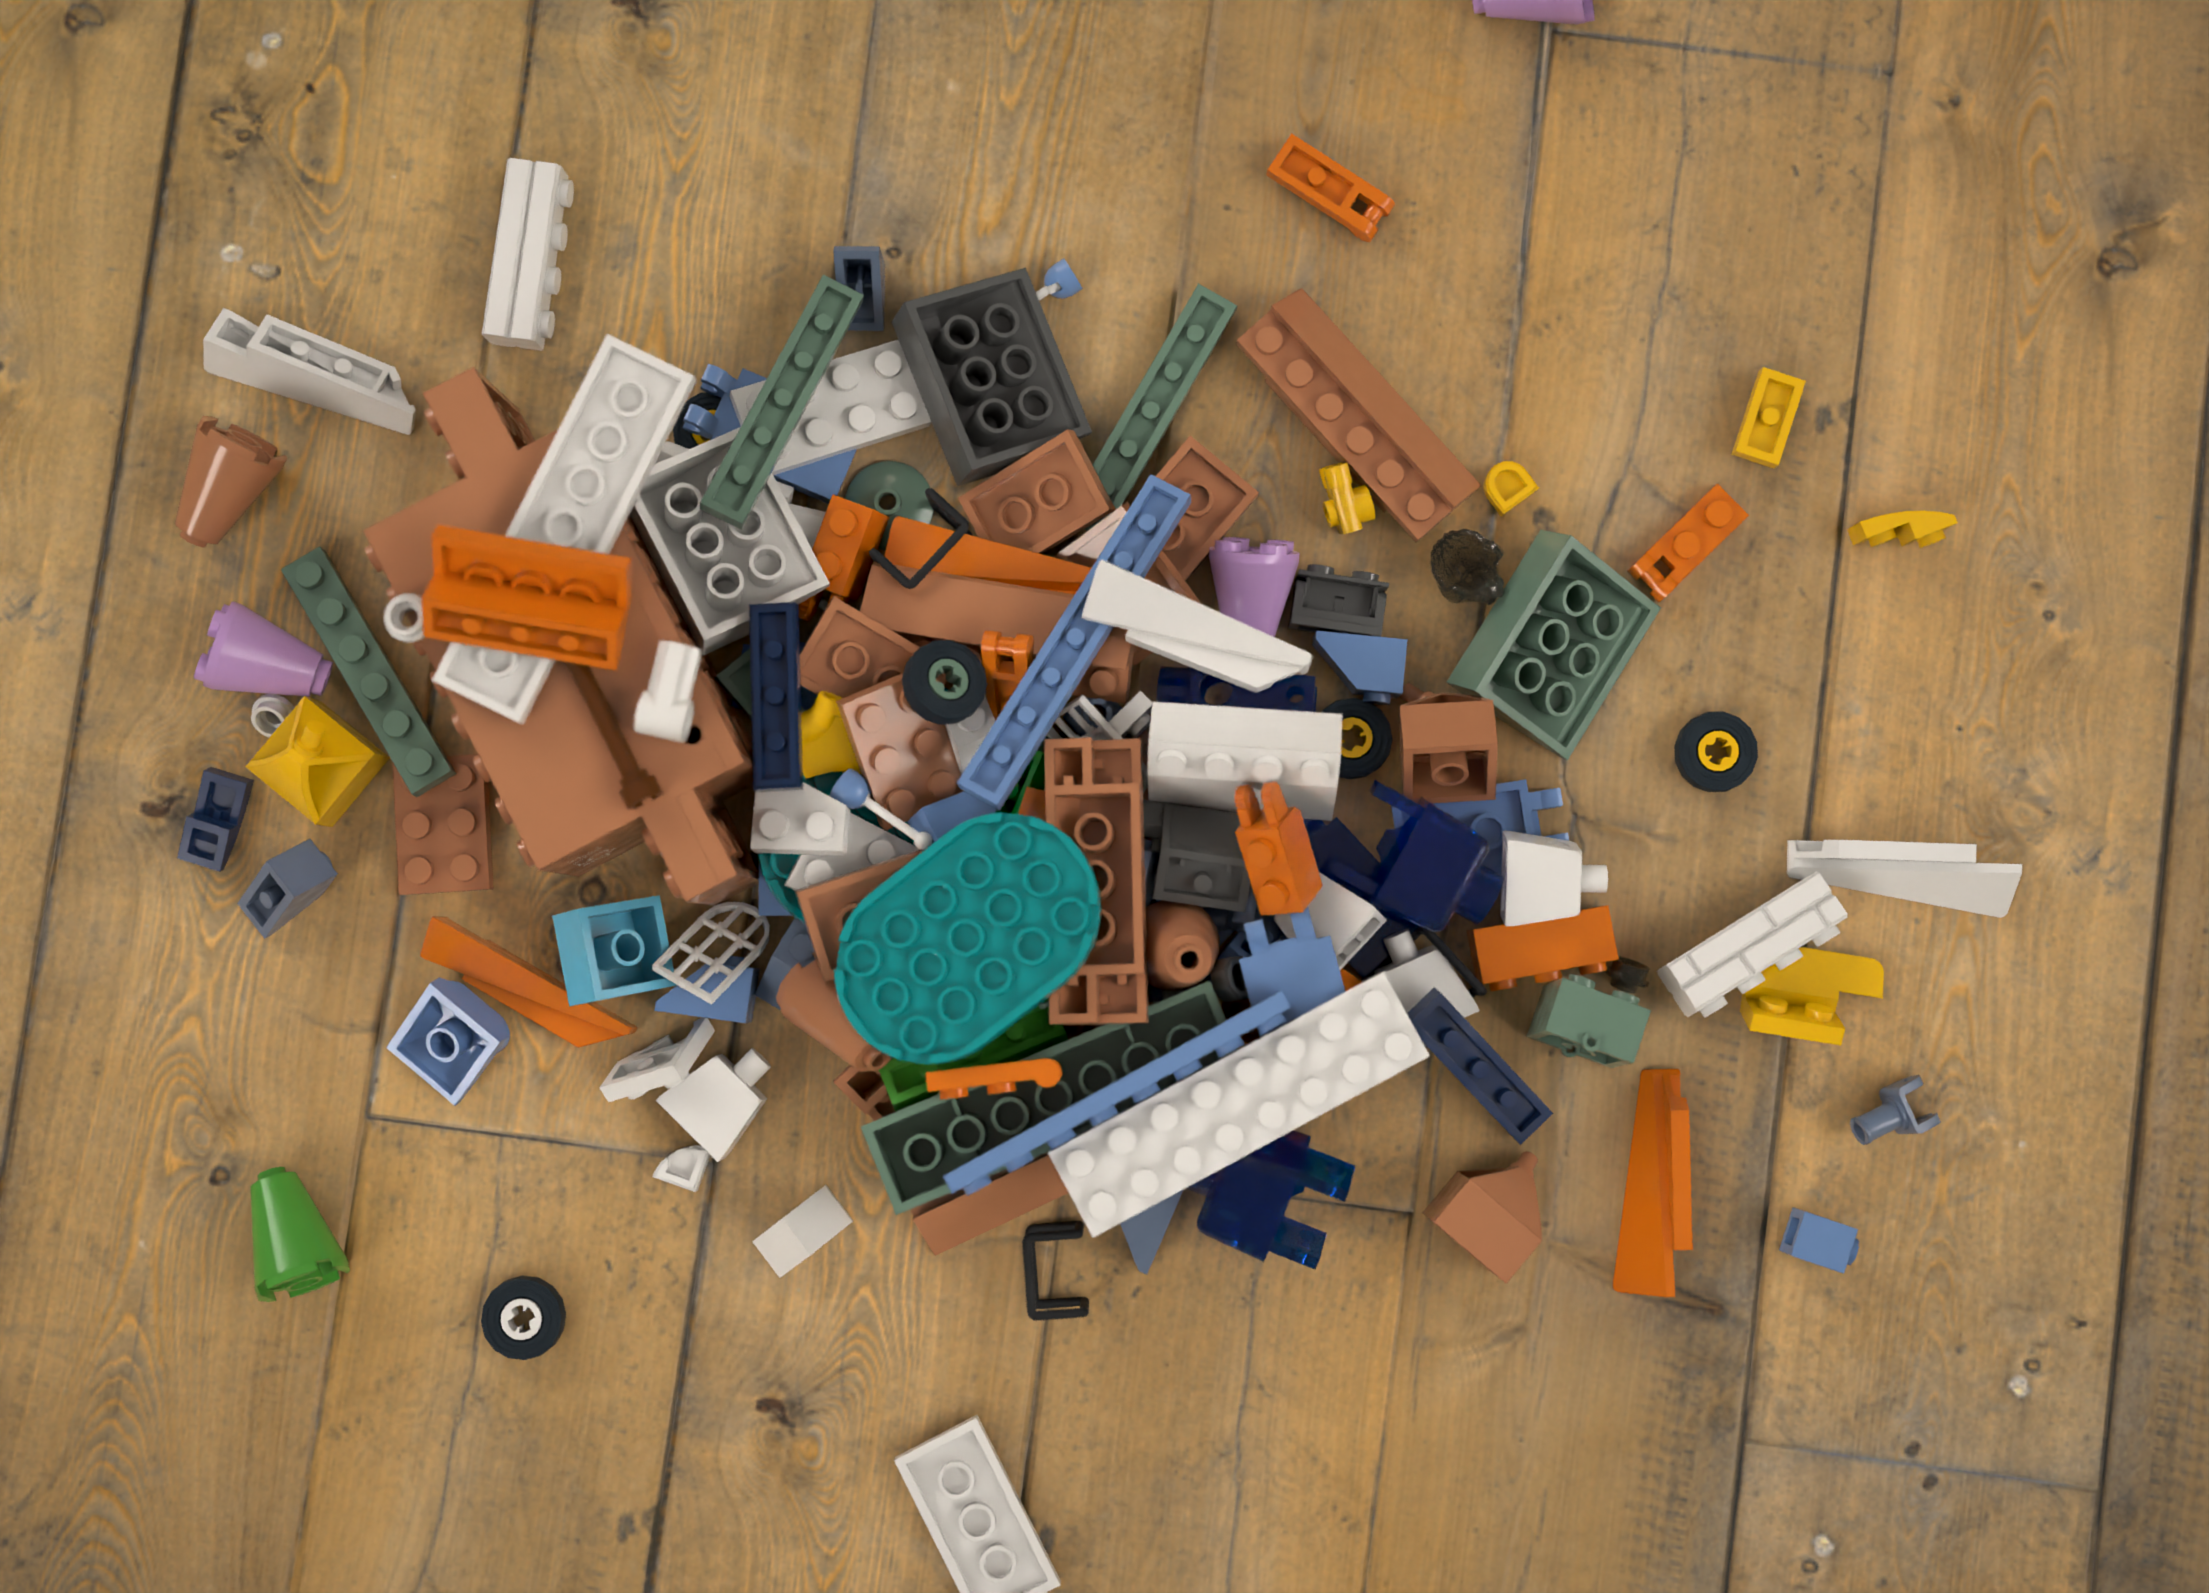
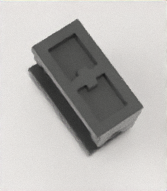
(1338, 602)

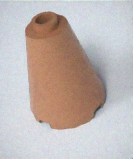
(223, 480)
(1179, 945)
(817, 1011)

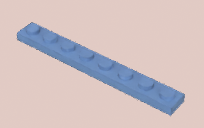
(1069, 650)
(1101, 1104)

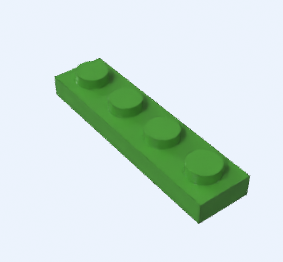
(1028, 1036)

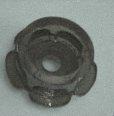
(1628, 974)

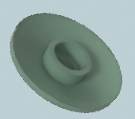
(895, 480)

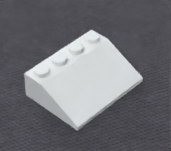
(712, 564)
(1208, 751)

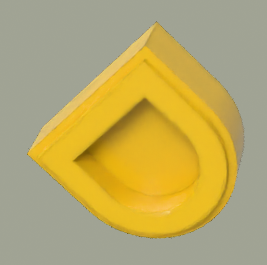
(1508, 486)

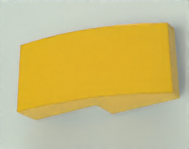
(1910, 526)

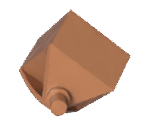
(1447, 746)
(1492, 1214)

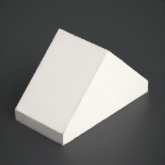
(802, 1231)

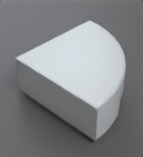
(684, 1167)

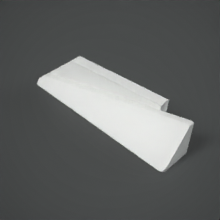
(307, 370)
(1190, 631)
(1910, 871)

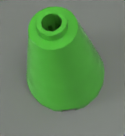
(290, 1238)

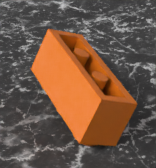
(1543, 948)

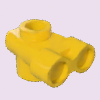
(1346, 505)

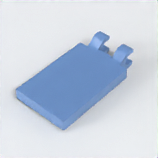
(814, 479)
(1511, 811)
(1298, 966)

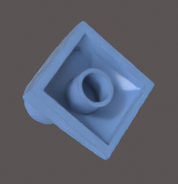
(450, 1038)

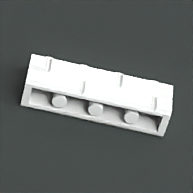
(526, 254)
(1753, 944)

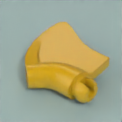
(825, 738)

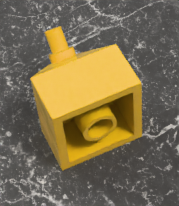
(317, 762)

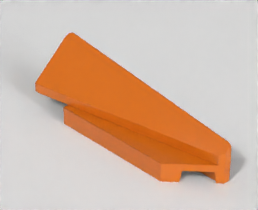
(915, 542)
(519, 985)
(1657, 1189)

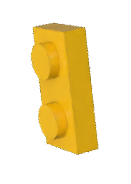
(1768, 417)

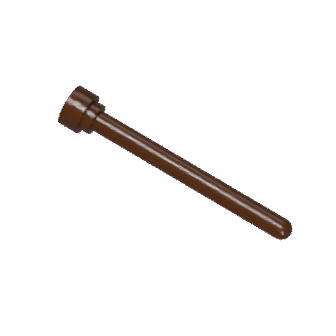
(635, 782)

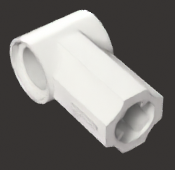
(667, 704)

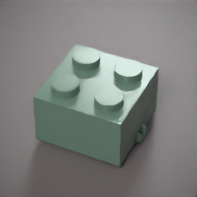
(1596, 1023)

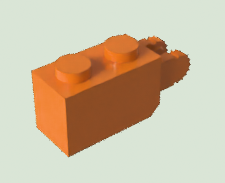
(844, 549)
(1276, 851)

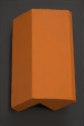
(527, 597)

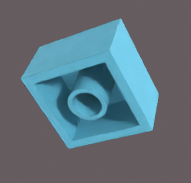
(611, 949)

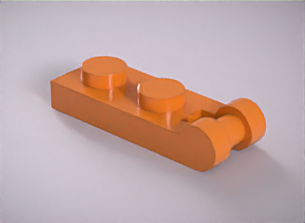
(1329, 187)
(1689, 541)
(1004, 675)
(997, 1077)

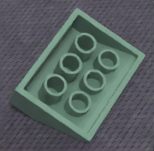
(1555, 642)

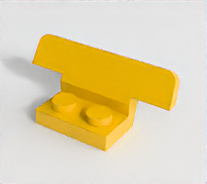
(1805, 995)

